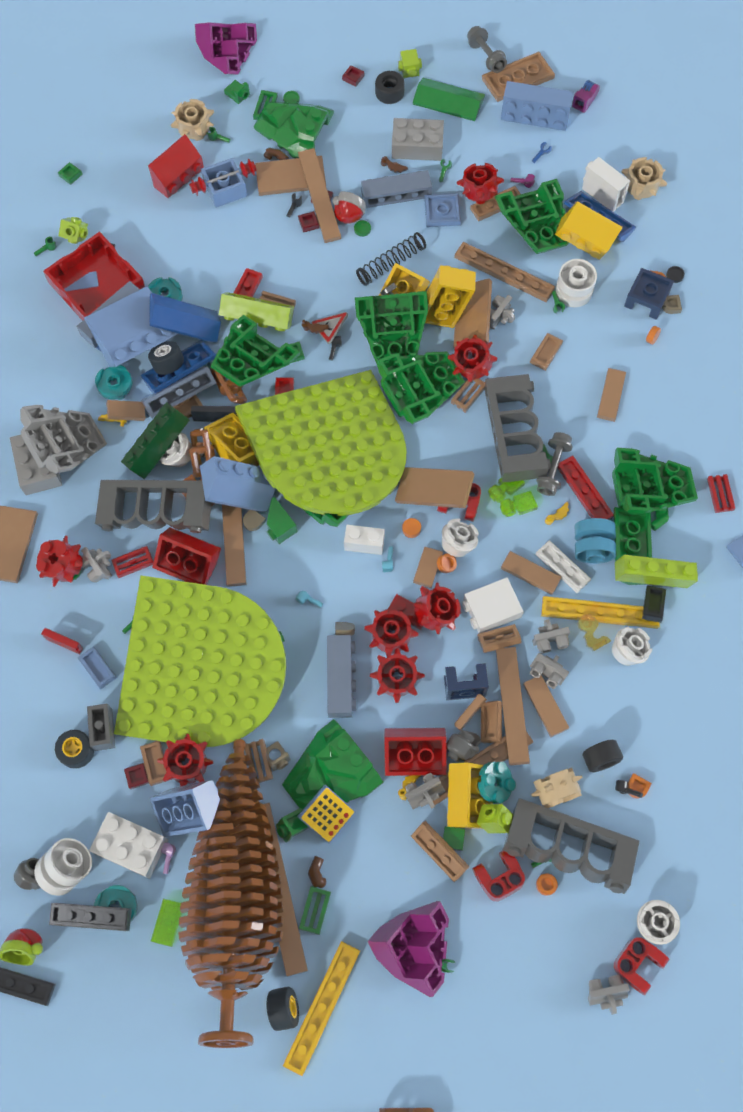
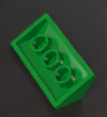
(448, 99)
(632, 535)

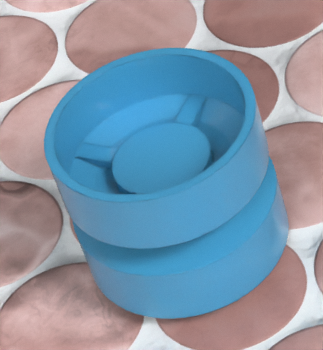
(595, 540)

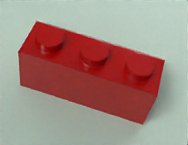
(175, 166)
(185, 557)
(415, 751)

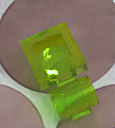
(497, 493)
(522, 503)

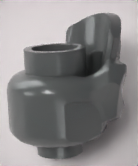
(463, 745)
(25, 876)

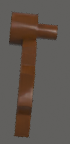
(393, 166)
(314, 327)

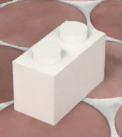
(364, 539)

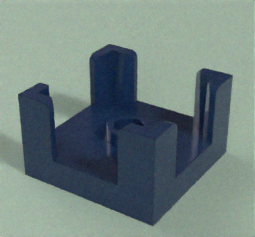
(650, 291)
(465, 689)

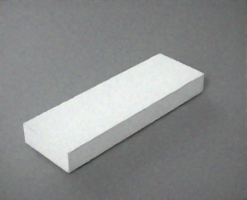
(563, 566)

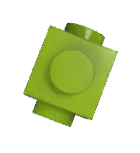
(409, 63)
(495, 818)

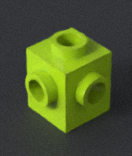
(73, 229)

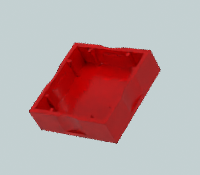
(92, 255)

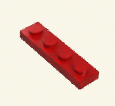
(584, 489)

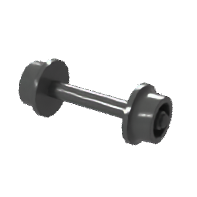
(496, 60)
(561, 443)

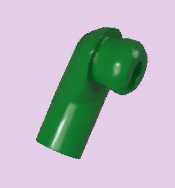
(662, 517)

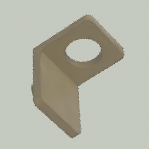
(280, 762)

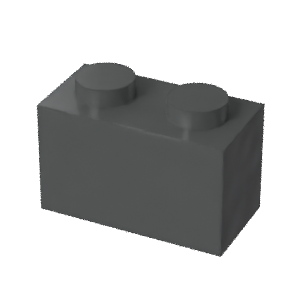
(101, 727)

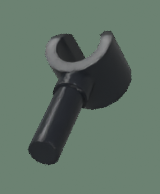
(295, 203)
(336, 342)
(622, 787)

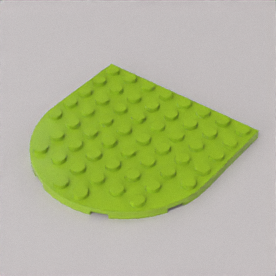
(328, 444)
(198, 664)

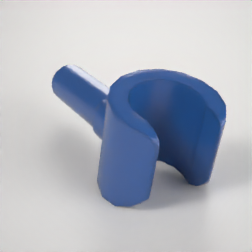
(541, 152)

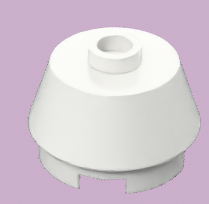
(178, 452)
(459, 538)
(631, 646)
(658, 922)

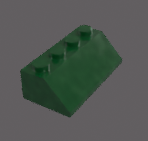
(155, 440)

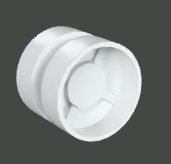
(576, 282)
(63, 866)

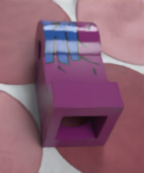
(586, 95)

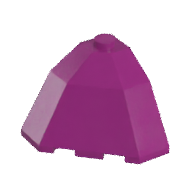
(226, 44)
(414, 947)

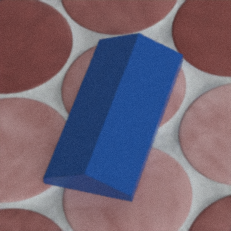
(627, 227)
(184, 318)
(194, 358)

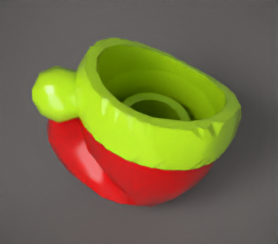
(21, 947)

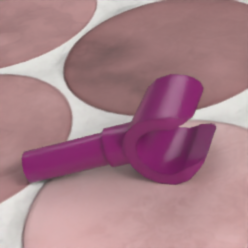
(528, 181)

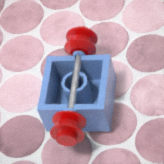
(224, 181)

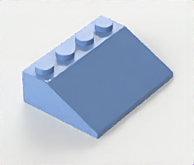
(125, 328)

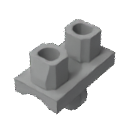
(503, 312)
(99, 563)
(551, 634)
(549, 668)
(425, 793)
(608, 997)

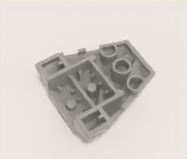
(59, 438)

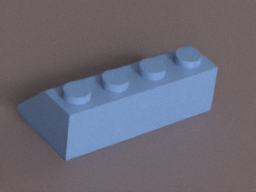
(236, 484)
(186, 808)

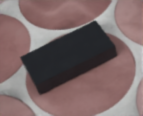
(654, 604)

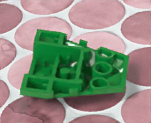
(292, 124)
(536, 215)
(393, 322)
(250, 356)
(418, 383)
(649, 484)
(335, 762)

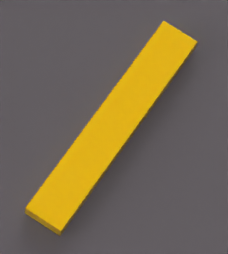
(602, 611)
(321, 1009)

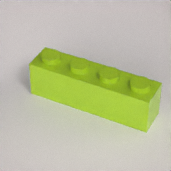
(260, 311)
(656, 571)

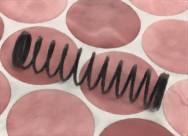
(364, 272)

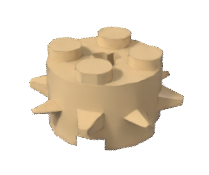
(192, 119)
(644, 178)
(557, 788)

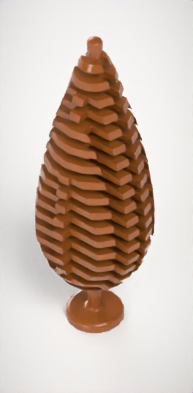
(232, 898)

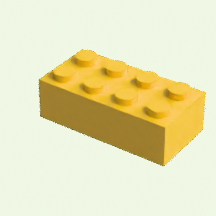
(449, 295)

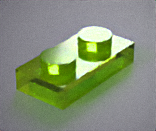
(167, 923)

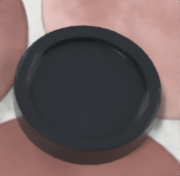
(675, 273)

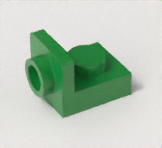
(237, 91)
(291, 825)

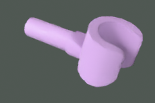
(169, 850)

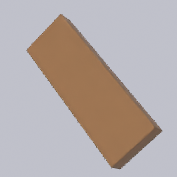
(490, 207)
(611, 394)
(531, 572)
(546, 706)
(440, 851)

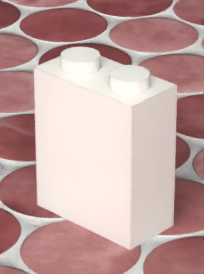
(605, 184)
(492, 606)

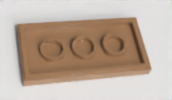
(528, 70)
(282, 176)
(476, 315)
(435, 487)
(15, 536)

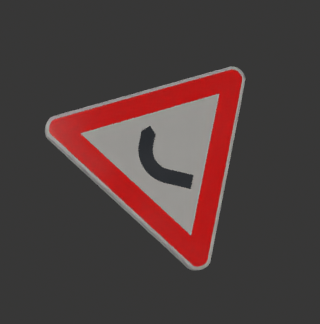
(334, 322)

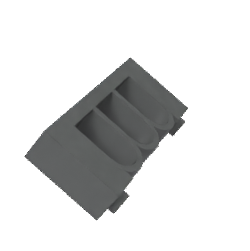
(516, 466)
(111, 503)
(623, 853)

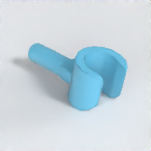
(388, 565)
(302, 596)

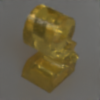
(589, 624)

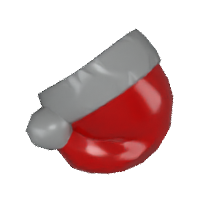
(348, 207)

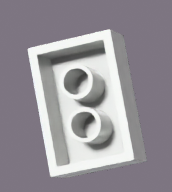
(128, 845)

